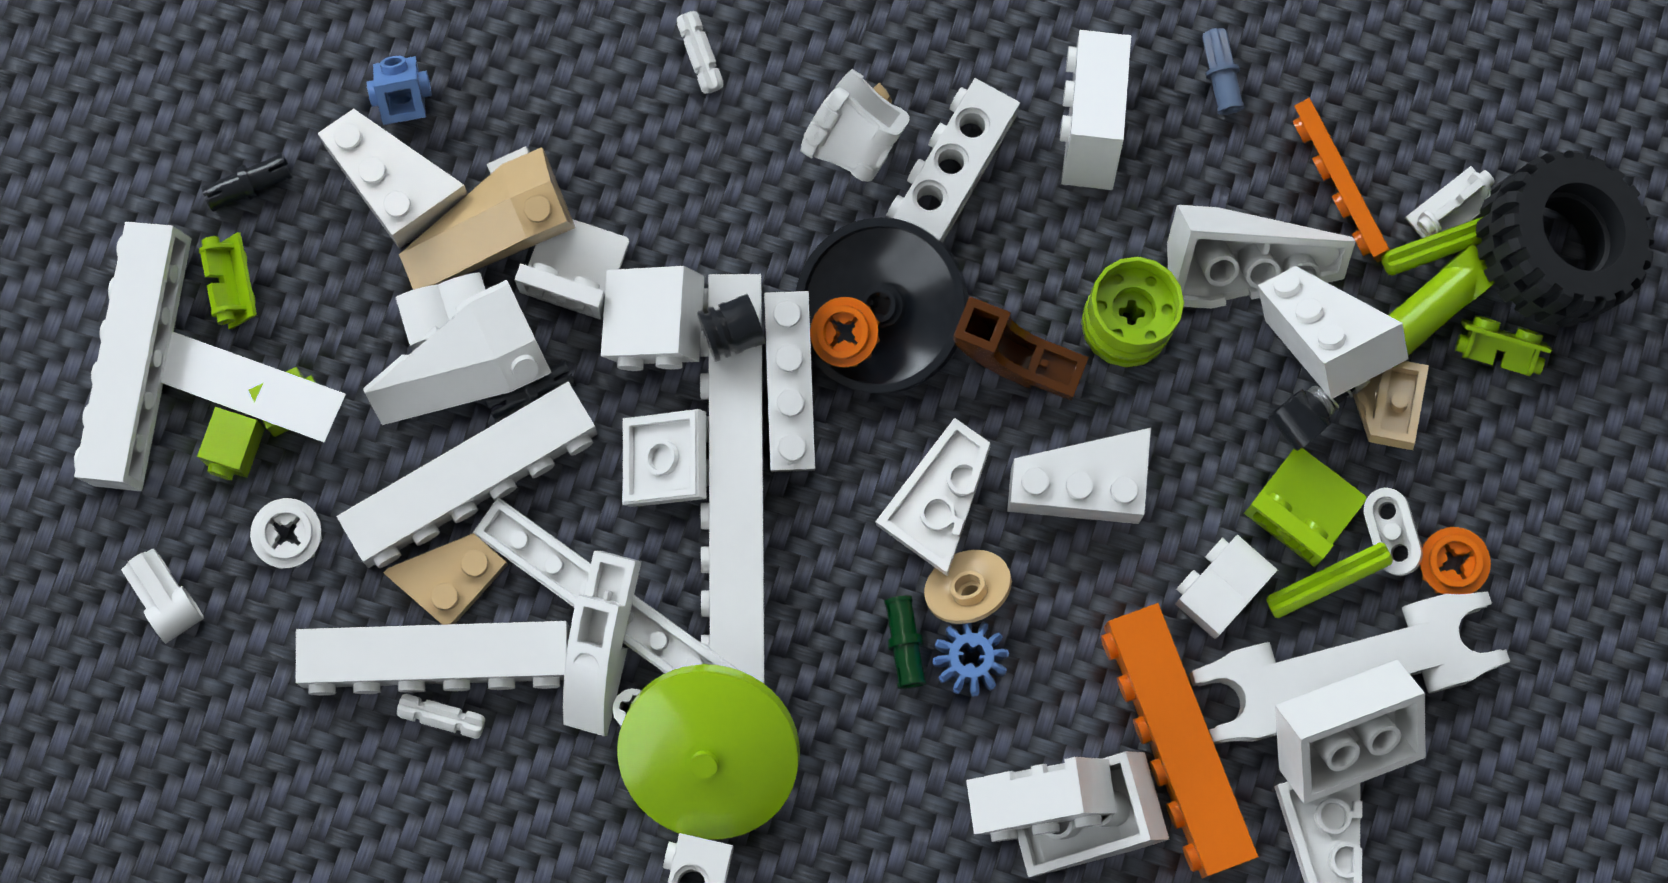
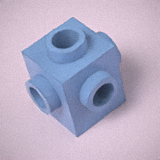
(399, 89)

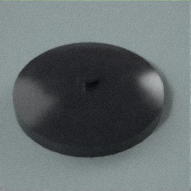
(911, 290)

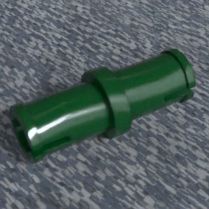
(905, 642)

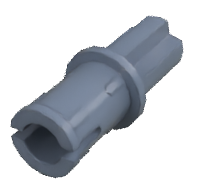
(1222, 71)

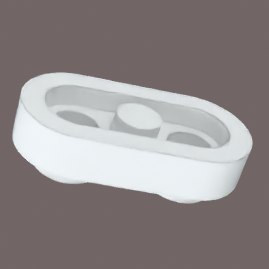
(1394, 531)

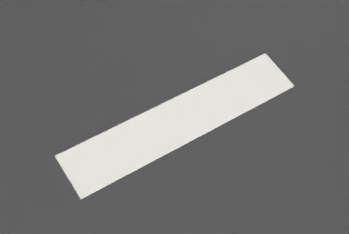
(228, 377)

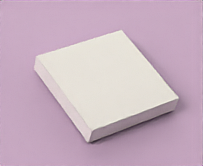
(664, 458)

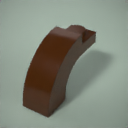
(1010, 351)

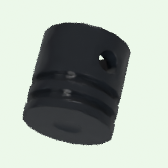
(731, 327)

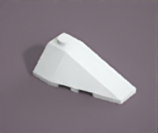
(470, 358)

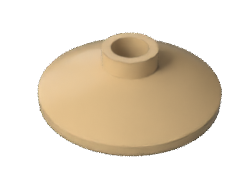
(972, 590)

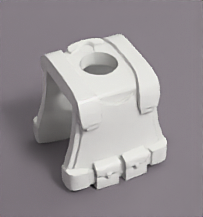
(854, 128)

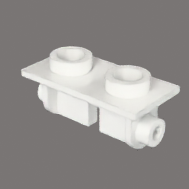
(1453, 204)

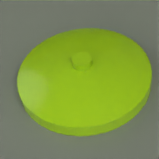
(708, 751)

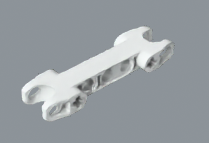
(1426, 646)

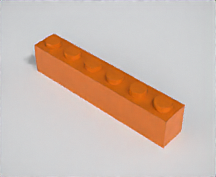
(1179, 741)

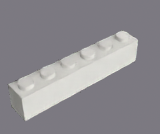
(132, 356)
(467, 476)
(431, 655)

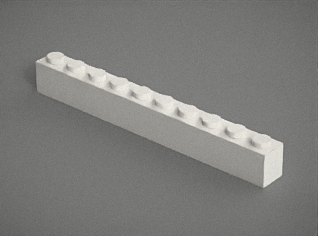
(735, 490)

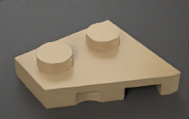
(1393, 405)
(449, 577)

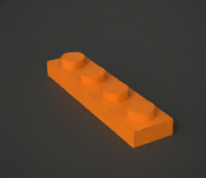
(1331, 165)

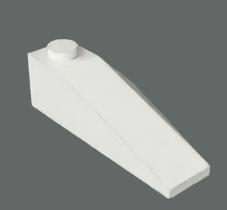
(1229, 253)

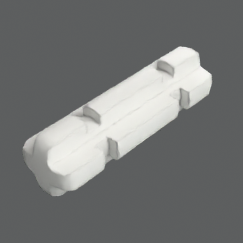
(700, 52)
(441, 716)

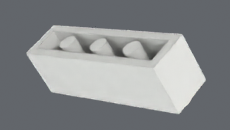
(789, 381)

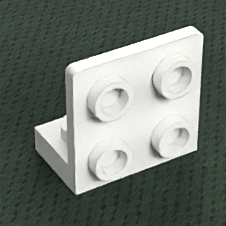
(573, 268)

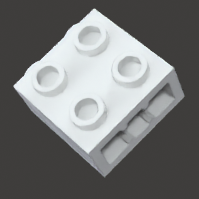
(652, 317)

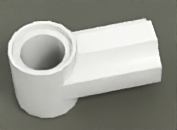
(166, 603)

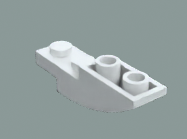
(596, 641)

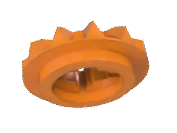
(825, 332)
(1457, 542)

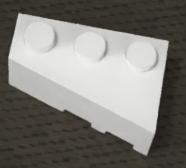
(1095, 109)

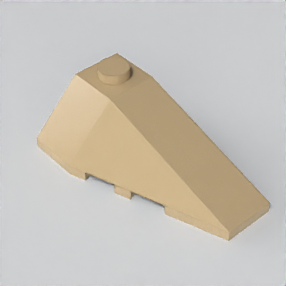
(498, 218)

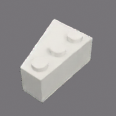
(392, 178)
(1331, 331)
(1085, 480)
(1042, 798)

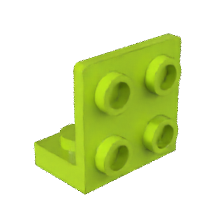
(1306, 506)

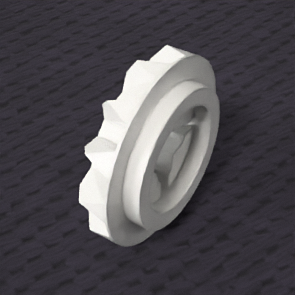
(285, 513)

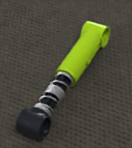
(1422, 314)

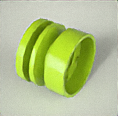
(1149, 296)

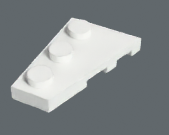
(937, 496)

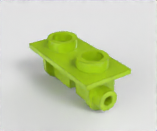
(232, 297)
(1519, 349)

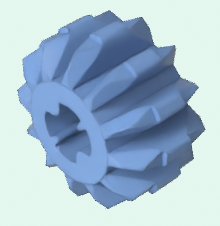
(969, 673)

